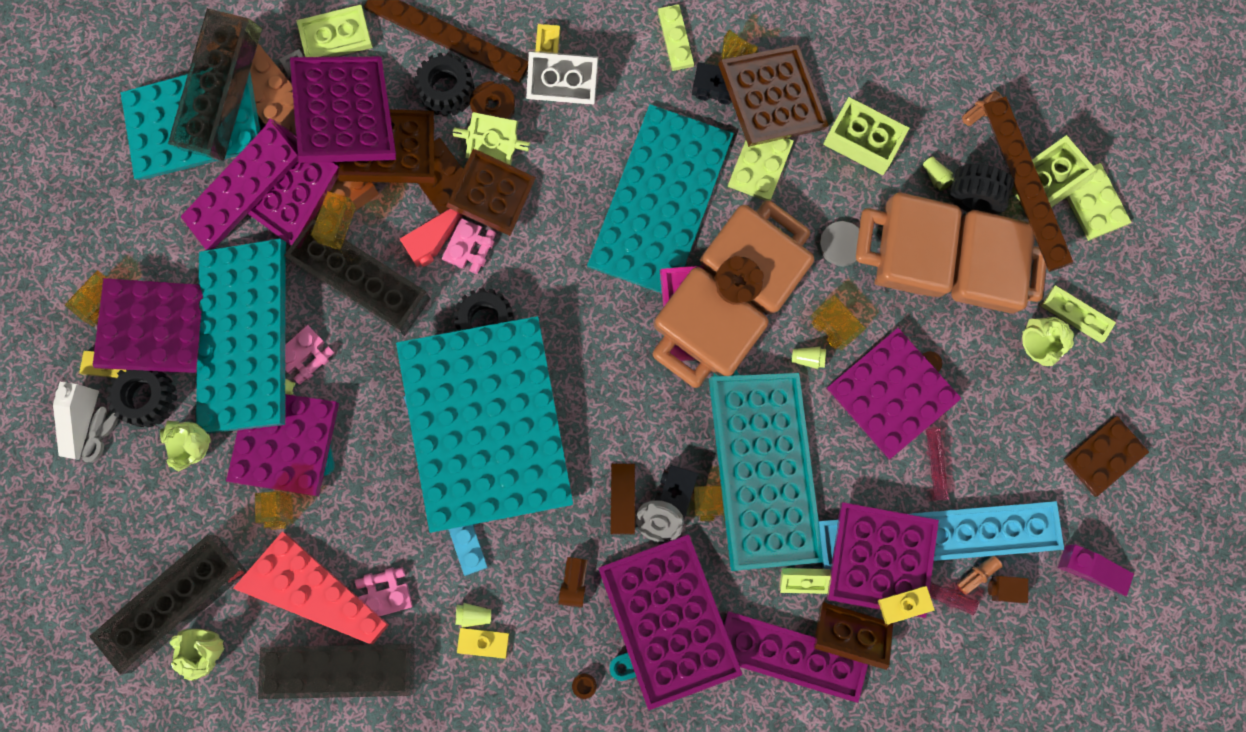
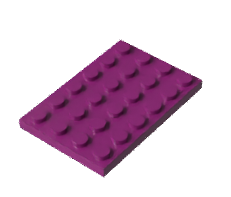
(341, 109)
(669, 622)

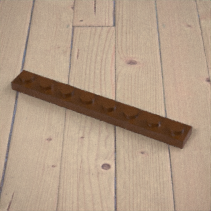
(450, 37)
(1028, 184)

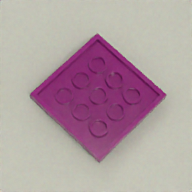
(296, 196)
(148, 326)
(893, 393)
(290, 454)
(880, 555)

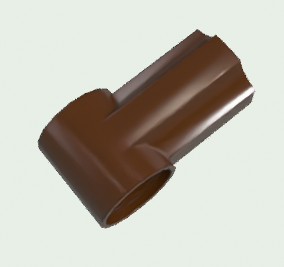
(573, 587)

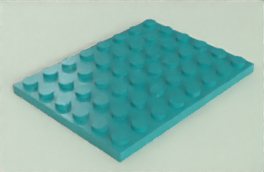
(484, 424)

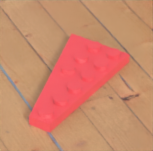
(300, 584)

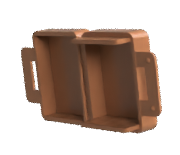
(937, 251)
(722, 332)

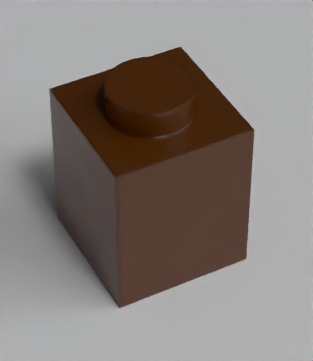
(1008, 589)

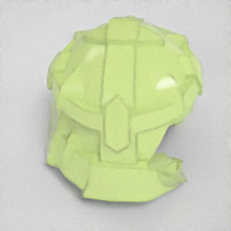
(1047, 339)
(184, 443)
(196, 652)

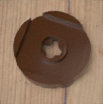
(493, 91)
(751, 276)

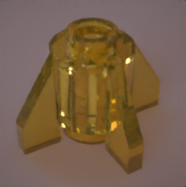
(736, 46)

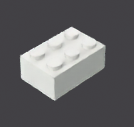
(562, 77)

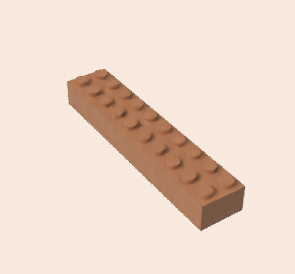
(275, 101)

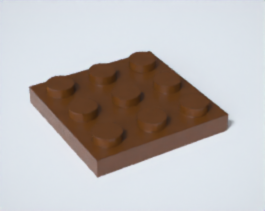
(491, 192)

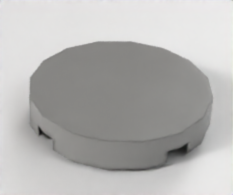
(839, 243)
(659, 521)

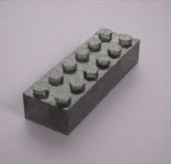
(215, 84)
(360, 280)
(168, 604)
(336, 671)

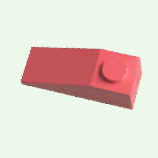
(429, 238)

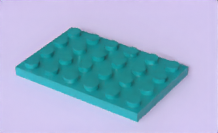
(149, 122)

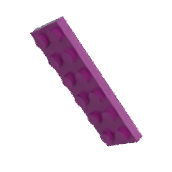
(241, 186)
(793, 658)

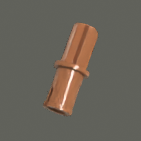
(977, 111)
(979, 575)

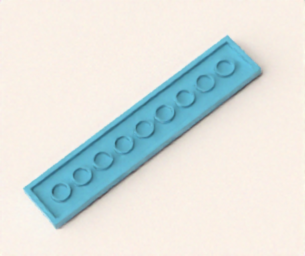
(981, 531)

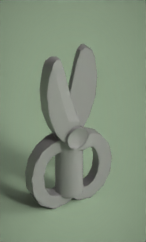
(98, 431)

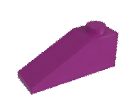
(1095, 569)

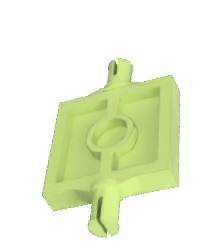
(492, 136)

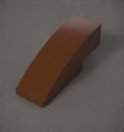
(622, 499)

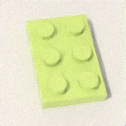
(335, 33)
(760, 168)
(1098, 206)

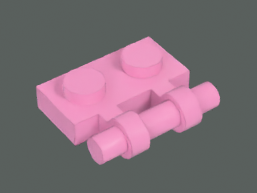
(463, 242)
(300, 348)
(387, 600)

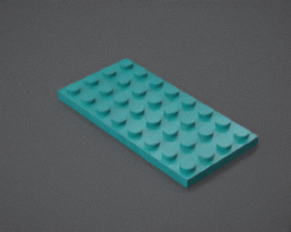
(660, 198)
(242, 337)
(765, 471)

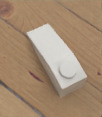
(72, 415)

